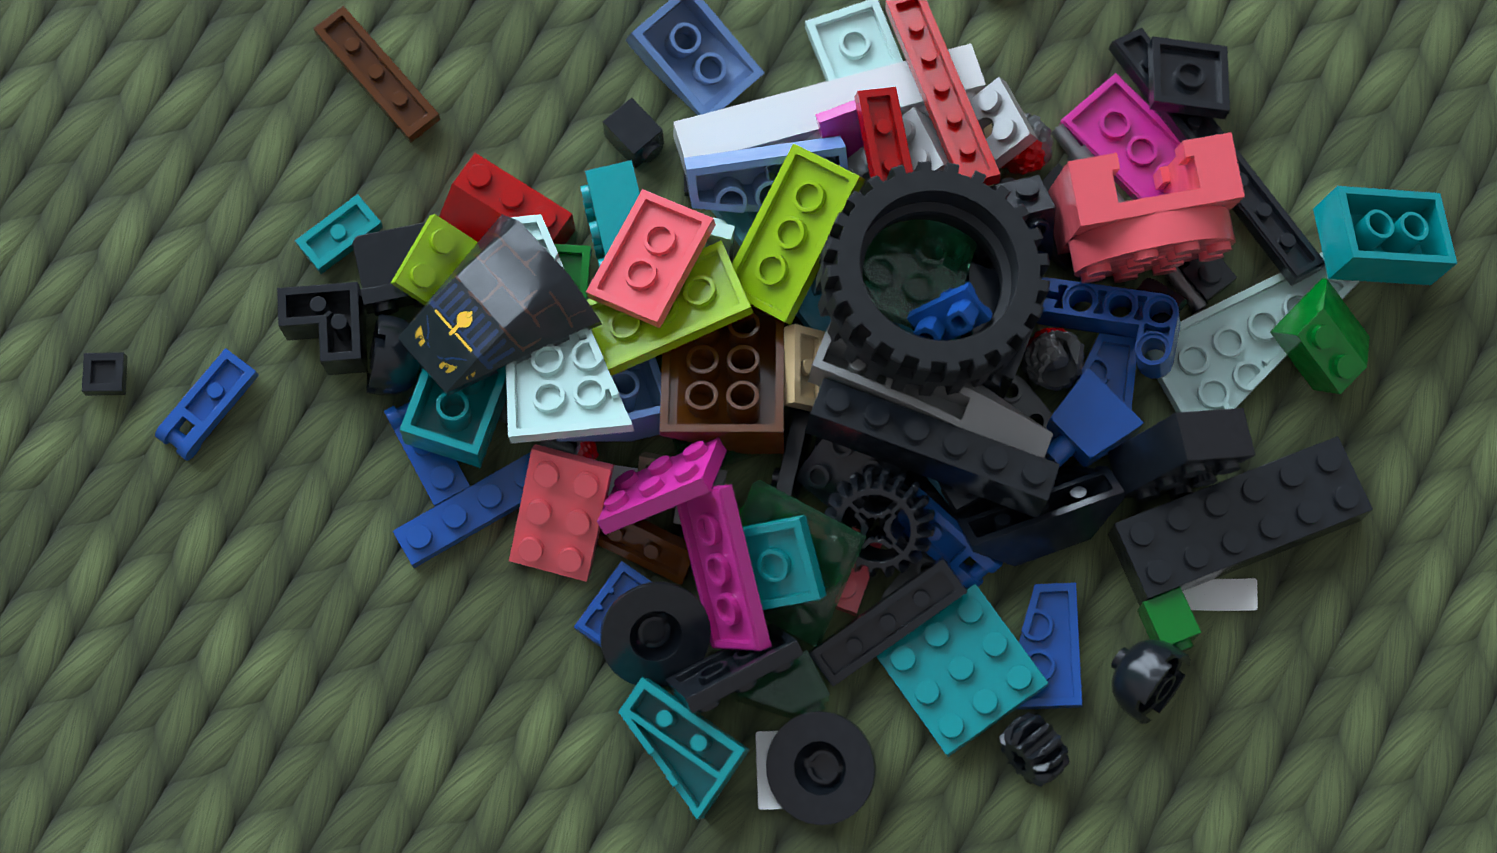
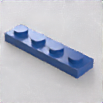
(463, 513)

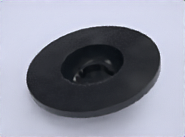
(654, 632)
(821, 768)

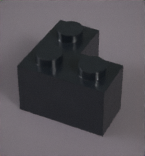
(334, 316)

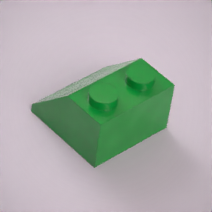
(1324, 339)

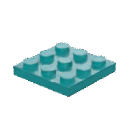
(962, 671)

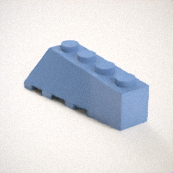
(743, 177)

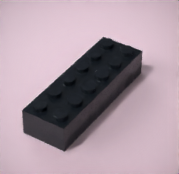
(1240, 521)

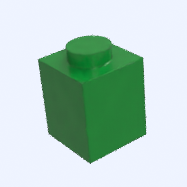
(1170, 619)

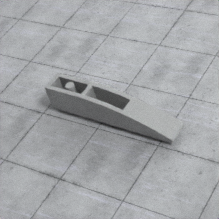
(970, 409)

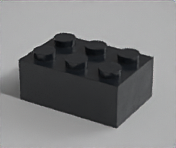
(1182, 453)

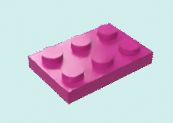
(662, 485)

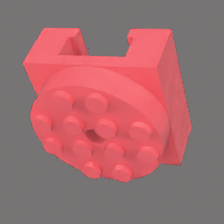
(1151, 231)

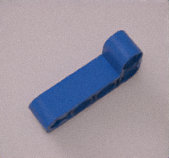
(1099, 318)

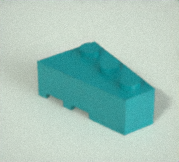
(685, 745)

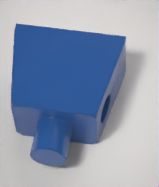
(1090, 422)

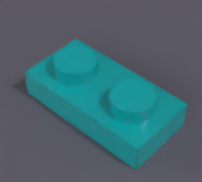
(334, 235)

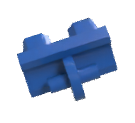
(950, 314)

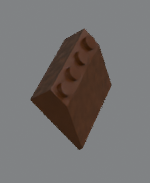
(728, 387)

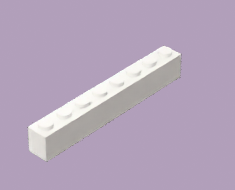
(791, 114)

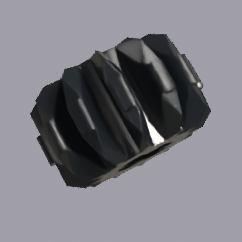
(1034, 749)

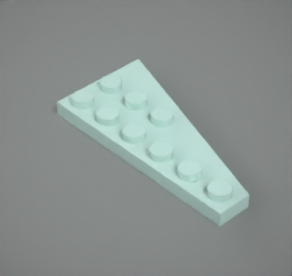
(1230, 344)
(563, 386)

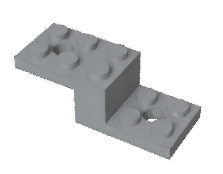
(991, 105)

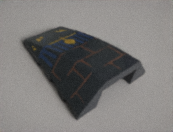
(496, 309)

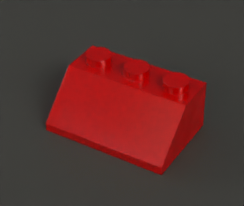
(486, 192)

